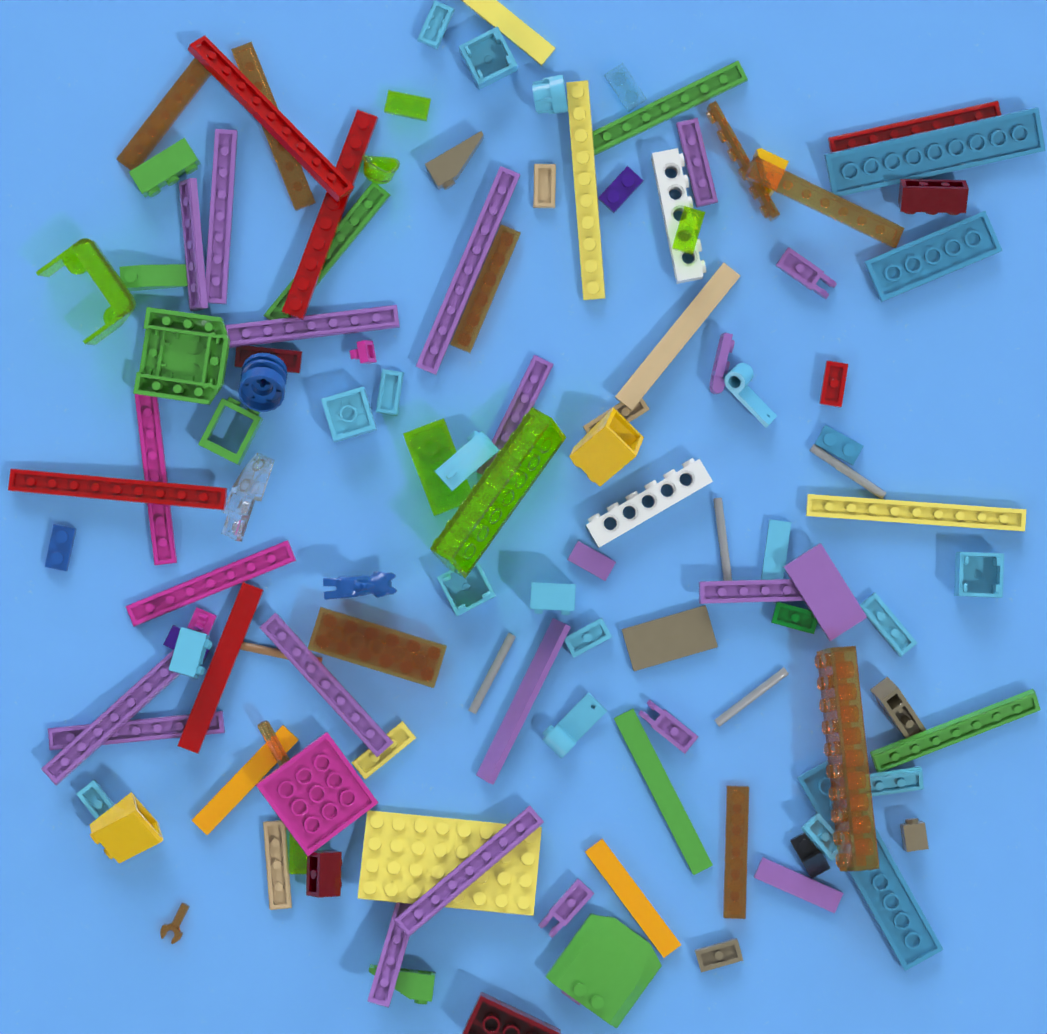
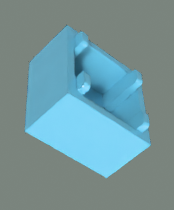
(488, 58)
(349, 414)
(979, 574)
(468, 591)
(552, 597)
(190, 653)

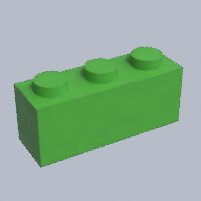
(165, 168)

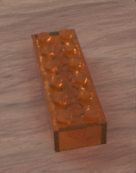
(377, 647)

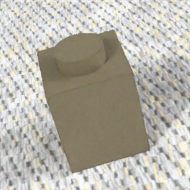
(914, 835)

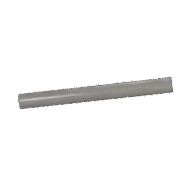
(848, 471)
(722, 537)
(492, 673)
(751, 697)

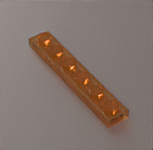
(164, 115)
(738, 154)
(485, 289)
(736, 852)

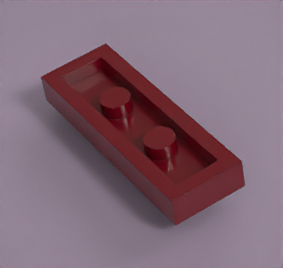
(290, 357)

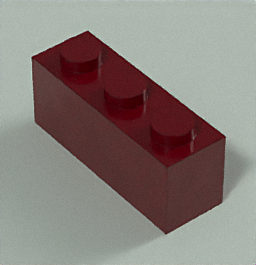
(933, 196)

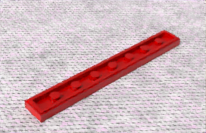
(913, 126)
(220, 668)

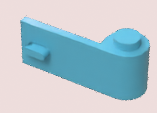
(737, 383)
(467, 460)
(573, 725)

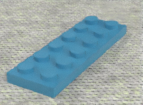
(933, 256)

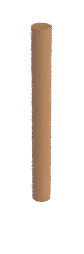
(260, 649)

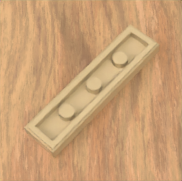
(277, 865)

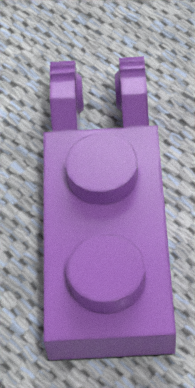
(804, 272)
(721, 364)
(670, 728)
(567, 906)

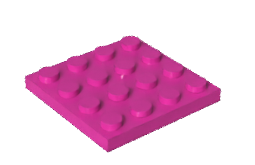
(316, 793)

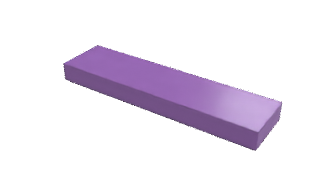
(696, 162)
(798, 885)

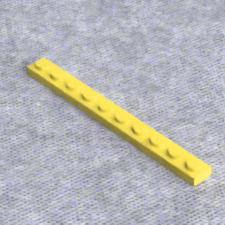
(585, 190)
(916, 512)

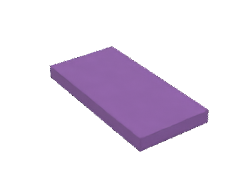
(825, 592)

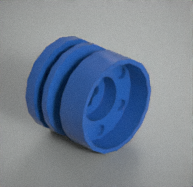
(263, 382)

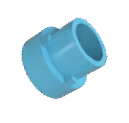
(550, 95)

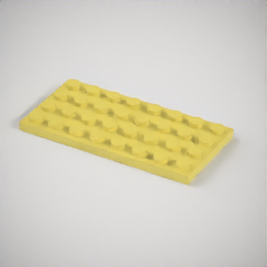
(414, 852)

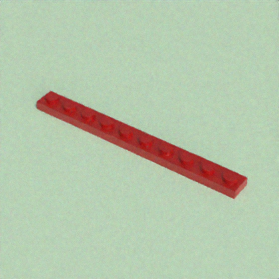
(271, 118)
(329, 218)
(117, 489)

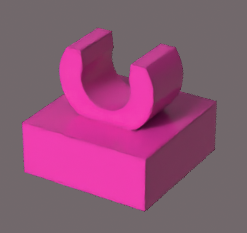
(364, 352)
(202, 621)

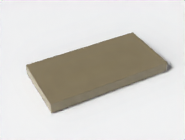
(669, 638)

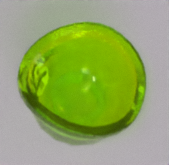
(380, 169)

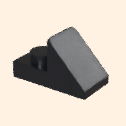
(810, 855)

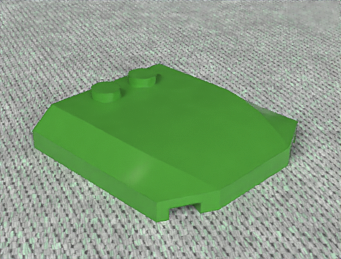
(182, 356)
(605, 967)

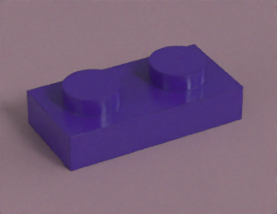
(620, 189)

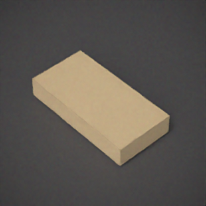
(544, 185)

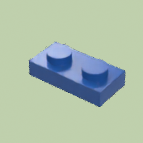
(60, 547)

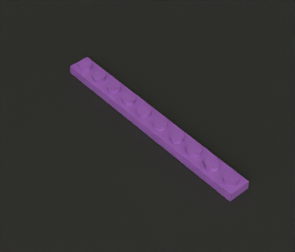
(468, 270)

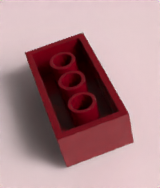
(497, 1017)

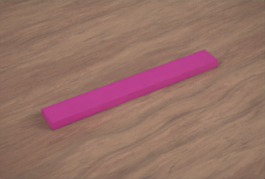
(155, 470)
(210, 583)

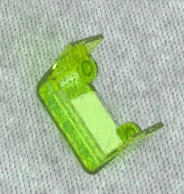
(88, 257)

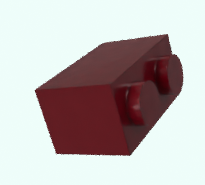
(324, 874)

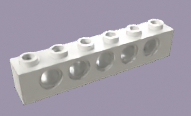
(662, 161)
(699, 479)

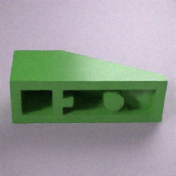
(153, 276)
(413, 984)

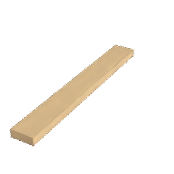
(677, 336)

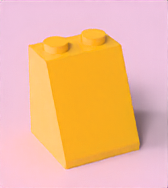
(607, 447)
(126, 829)

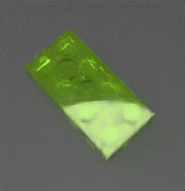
(429, 449)

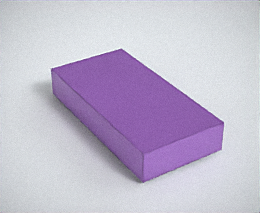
(591, 561)

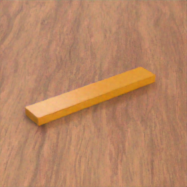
(242, 783)
(633, 898)

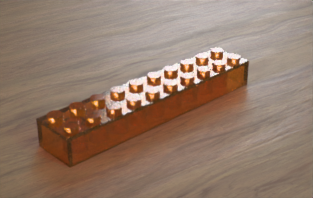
(847, 759)

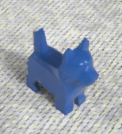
(360, 585)

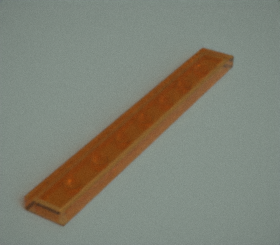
(288, 166)
(824, 202)

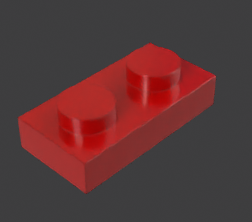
(833, 384)

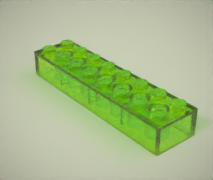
(498, 492)

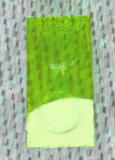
(407, 105)
(688, 230)
(297, 857)

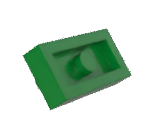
(794, 617)

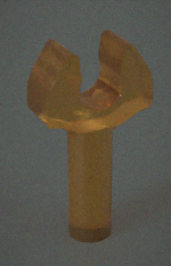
(175, 925)

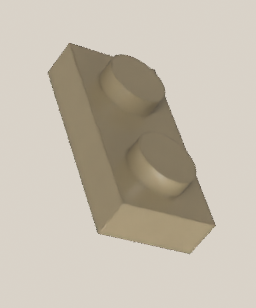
(718, 955)

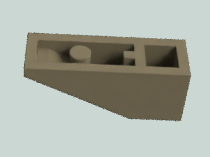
(450, 164)
(897, 708)

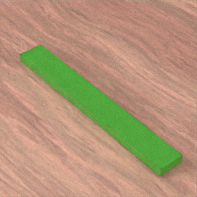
(668, 107)
(346, 233)
(955, 731)
(663, 791)

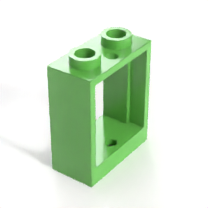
(233, 404)

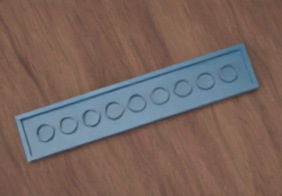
(935, 152)
(881, 888)

